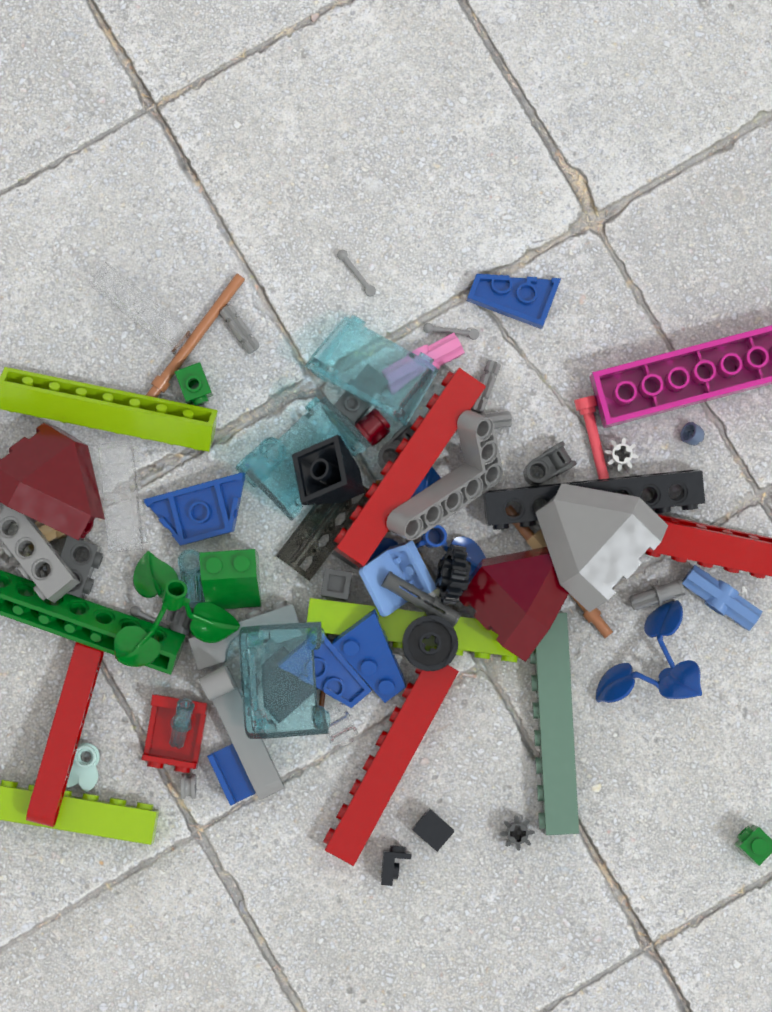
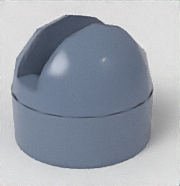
(692, 434)

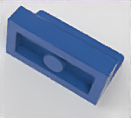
(231, 774)

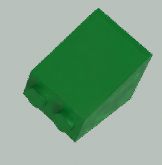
(231, 578)

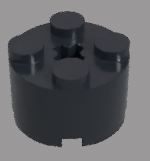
(444, 636)

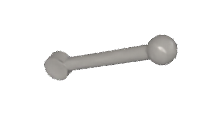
(369, 289)
(473, 333)
(135, 611)

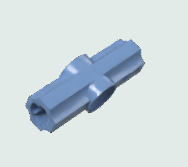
(721, 598)

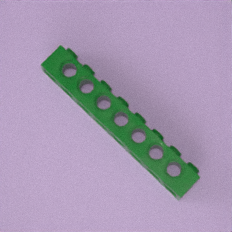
(81, 620)

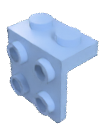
(403, 562)

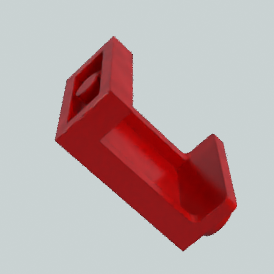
(157, 746)

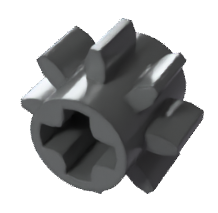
(179, 620)
(511, 827)

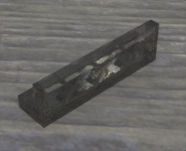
(306, 537)

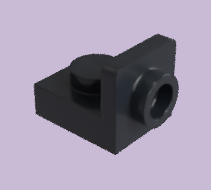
(390, 869)

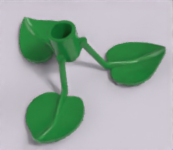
(154, 578)

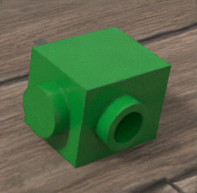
(194, 384)
(754, 844)

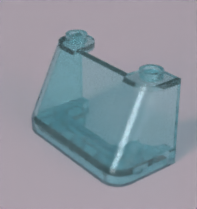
(373, 369)
(275, 470)
(281, 680)

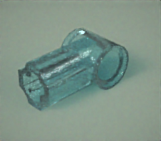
(191, 578)

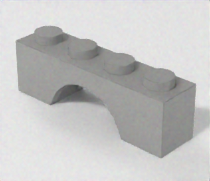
(212, 654)

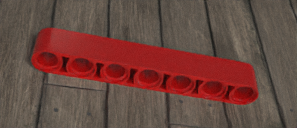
(64, 735)

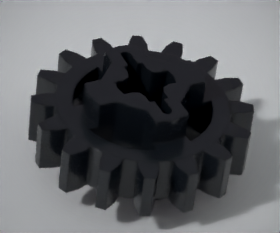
(453, 574)

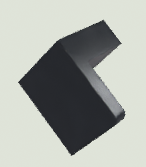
(433, 829)

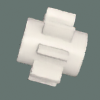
(627, 450)

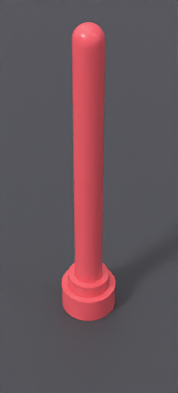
(586, 407)

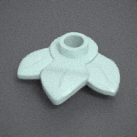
(84, 772)

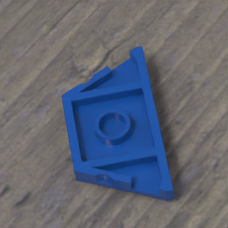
(201, 509)

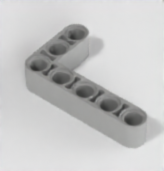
(458, 488)
(223, 691)

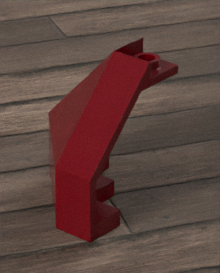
(52, 481)
(516, 598)

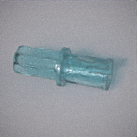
(181, 722)

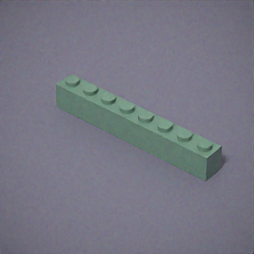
(555, 731)

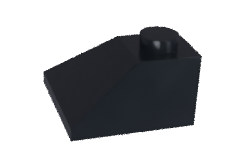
(327, 473)

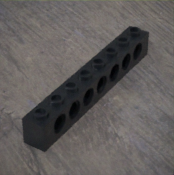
(689, 480)

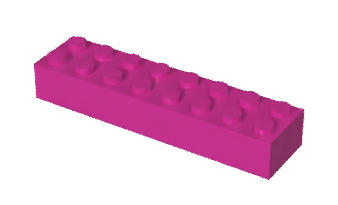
(684, 377)

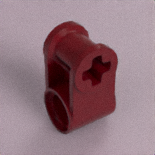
(373, 427)

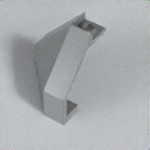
(597, 539)

